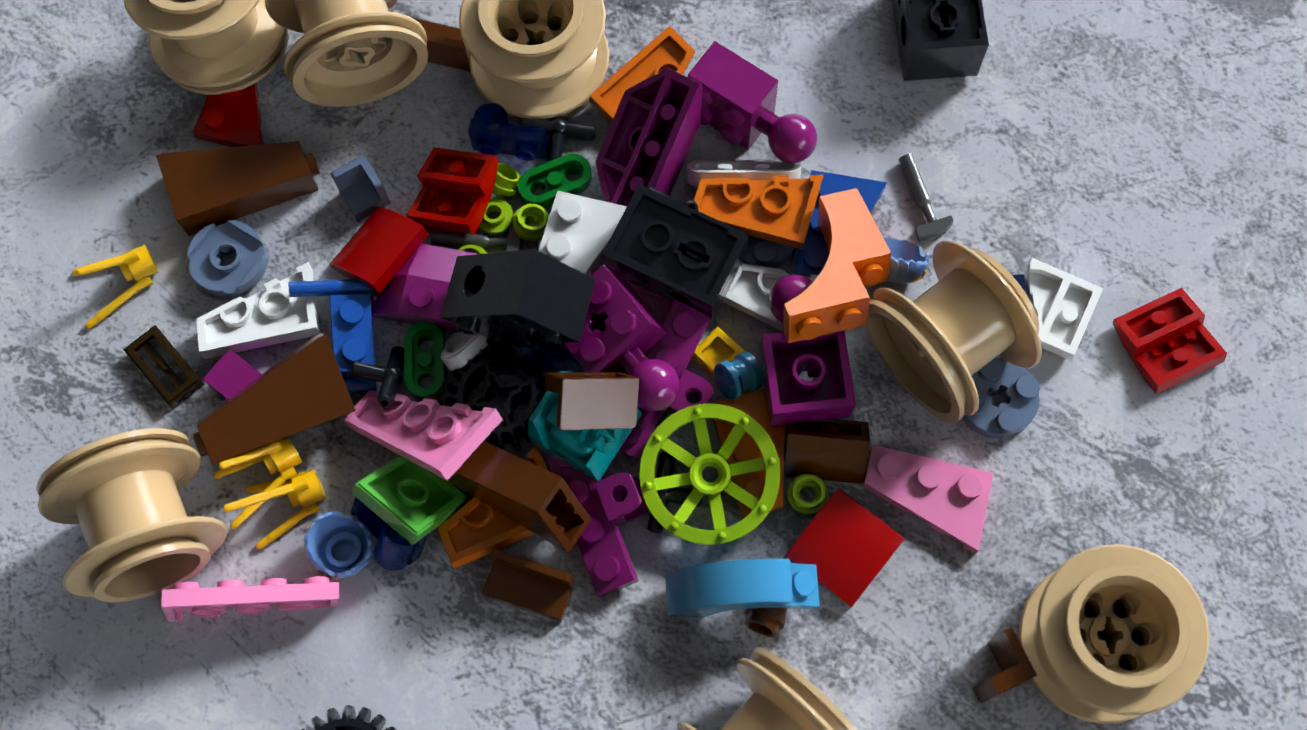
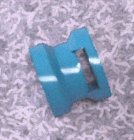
(738, 375)

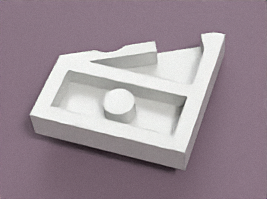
(1061, 305)

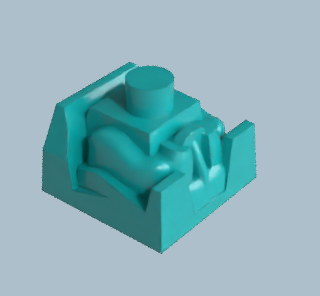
(584, 449)

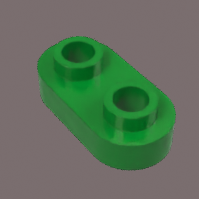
(553, 177)
(424, 363)

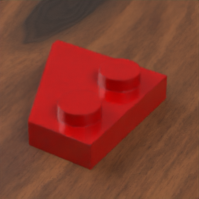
(231, 119)

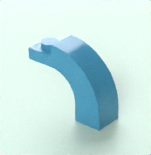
(741, 585)

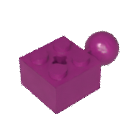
(742, 102)
(628, 336)
(824, 357)

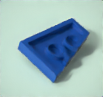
(815, 250)

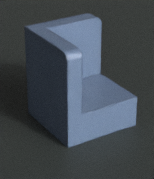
(360, 187)

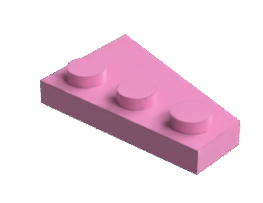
(936, 491)

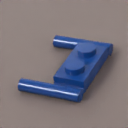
(349, 324)

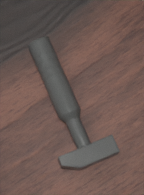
(923, 200)
(457, 239)

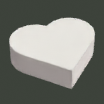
(460, 348)

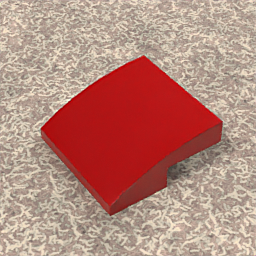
(454, 190)
(379, 248)
(1168, 340)
(845, 546)

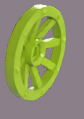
(698, 415)

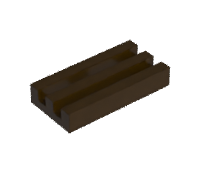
(182, 390)

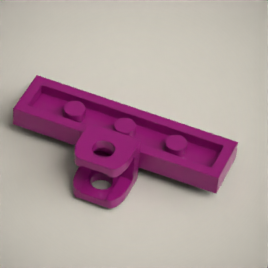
(676, 348)
(602, 540)

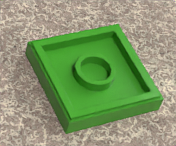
(409, 498)

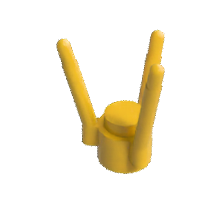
(134, 264)
(276, 456)
(301, 490)

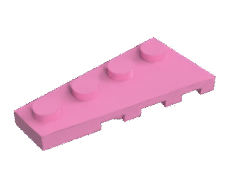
(424, 431)
(212, 602)

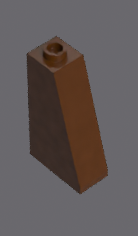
(234, 181)
(282, 401)
(524, 494)

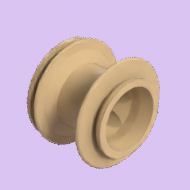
(211, 43)
(349, 49)
(545, 69)
(954, 330)
(130, 514)
(1083, 672)
(780, 699)

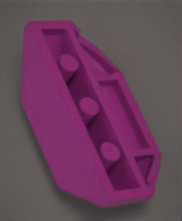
(650, 136)
(419, 288)

